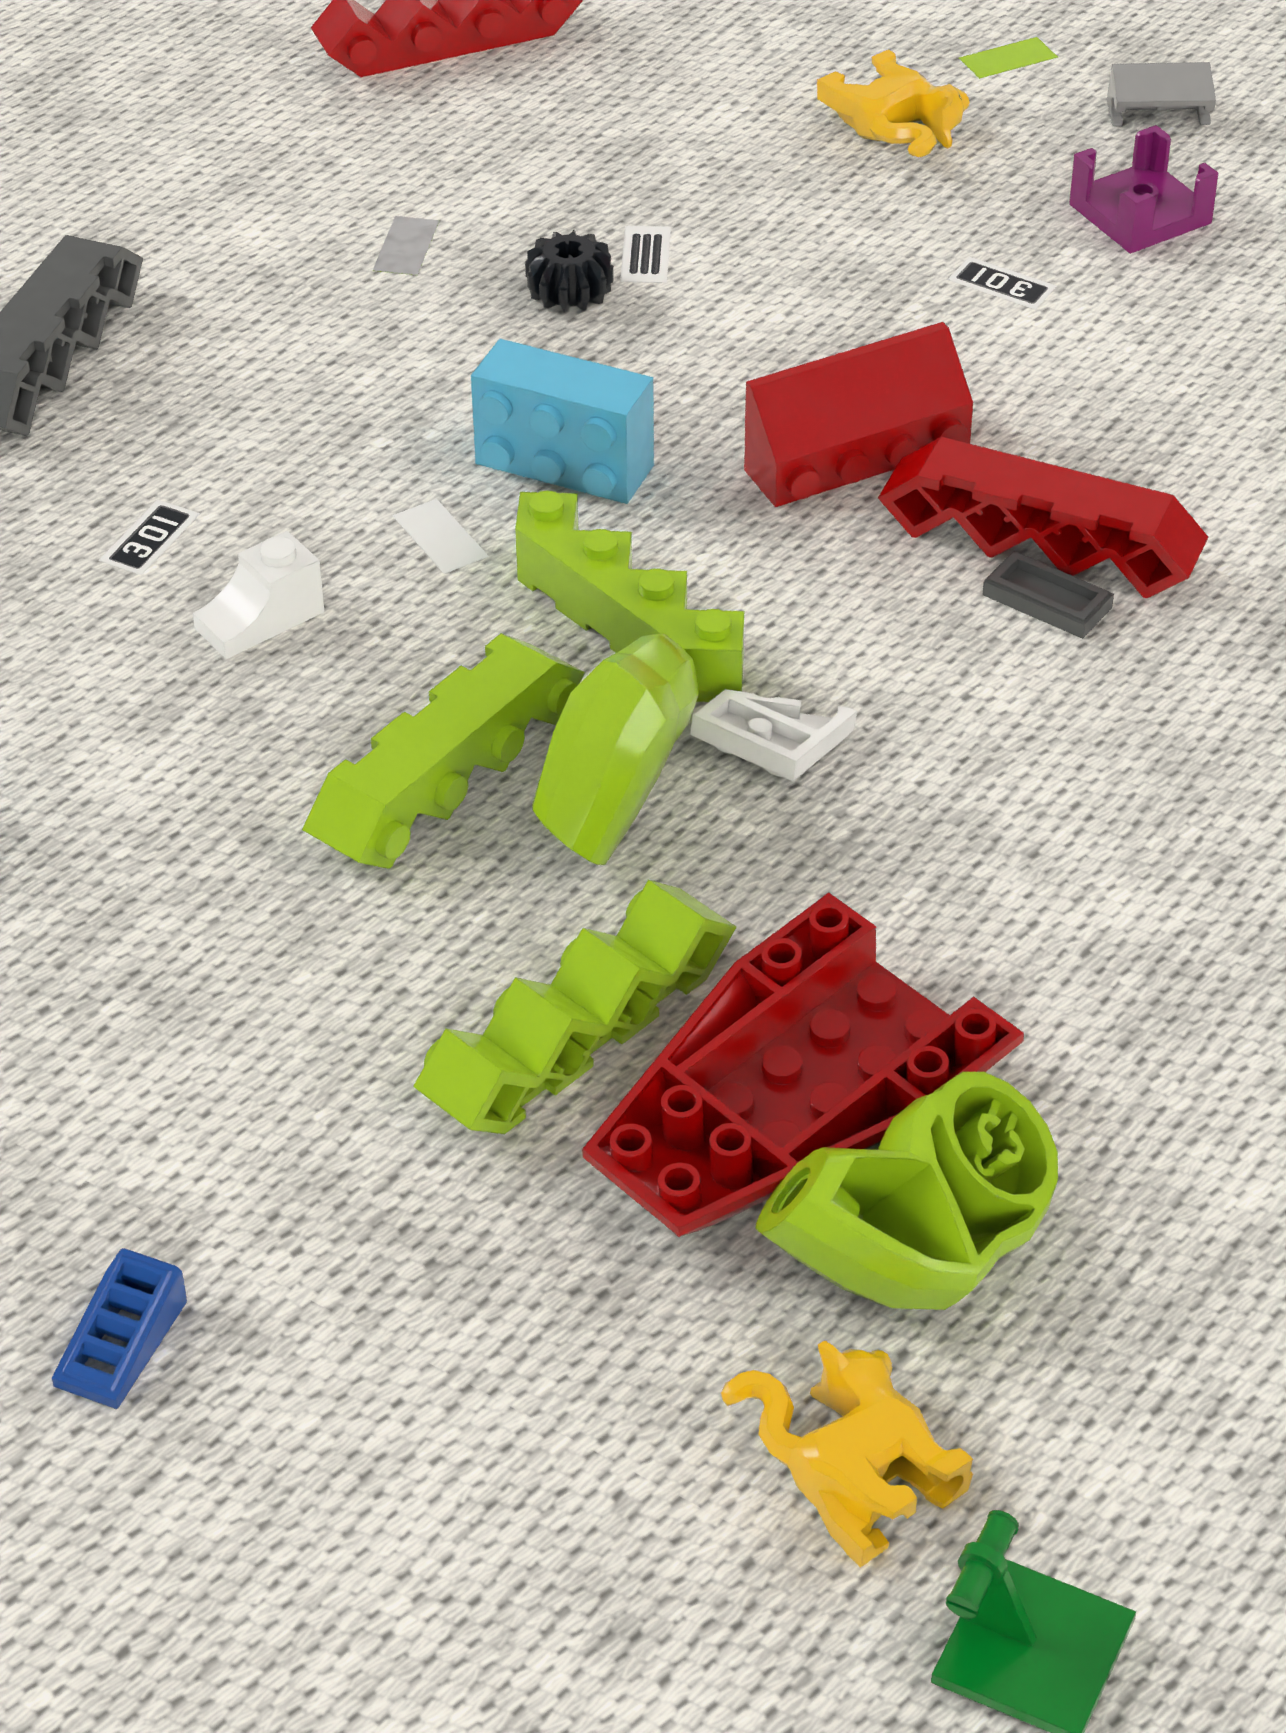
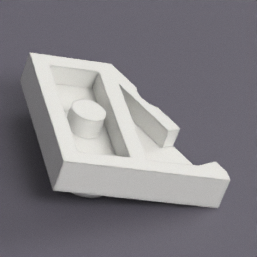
(770, 731)

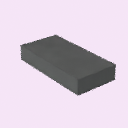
(1048, 594)

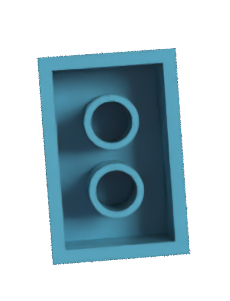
(563, 420)

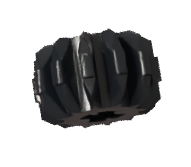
(569, 271)

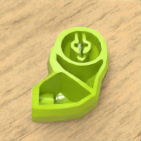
(614, 744)
(929, 1209)

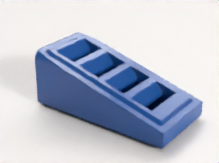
(136, 1286)

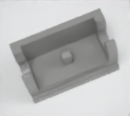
(1161, 88)

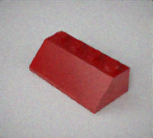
(854, 413)

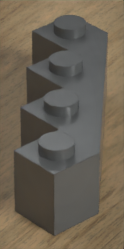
(51, 314)

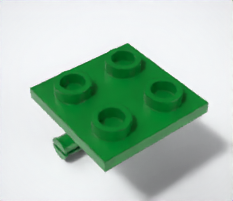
(1027, 1637)

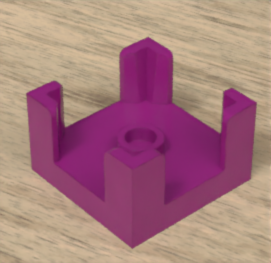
(1143, 201)

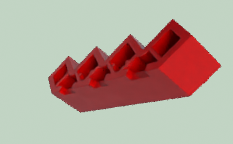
(431, 30)
(1066, 512)

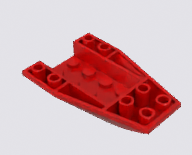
(785, 1058)

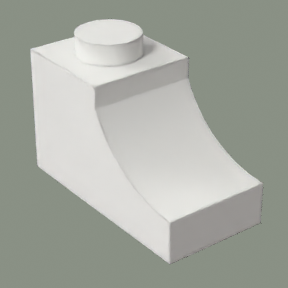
(268, 594)

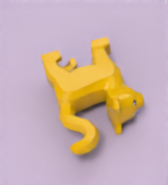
(893, 103)
(852, 1459)

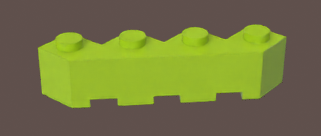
(598, 589)
(428, 757)
(601, 992)

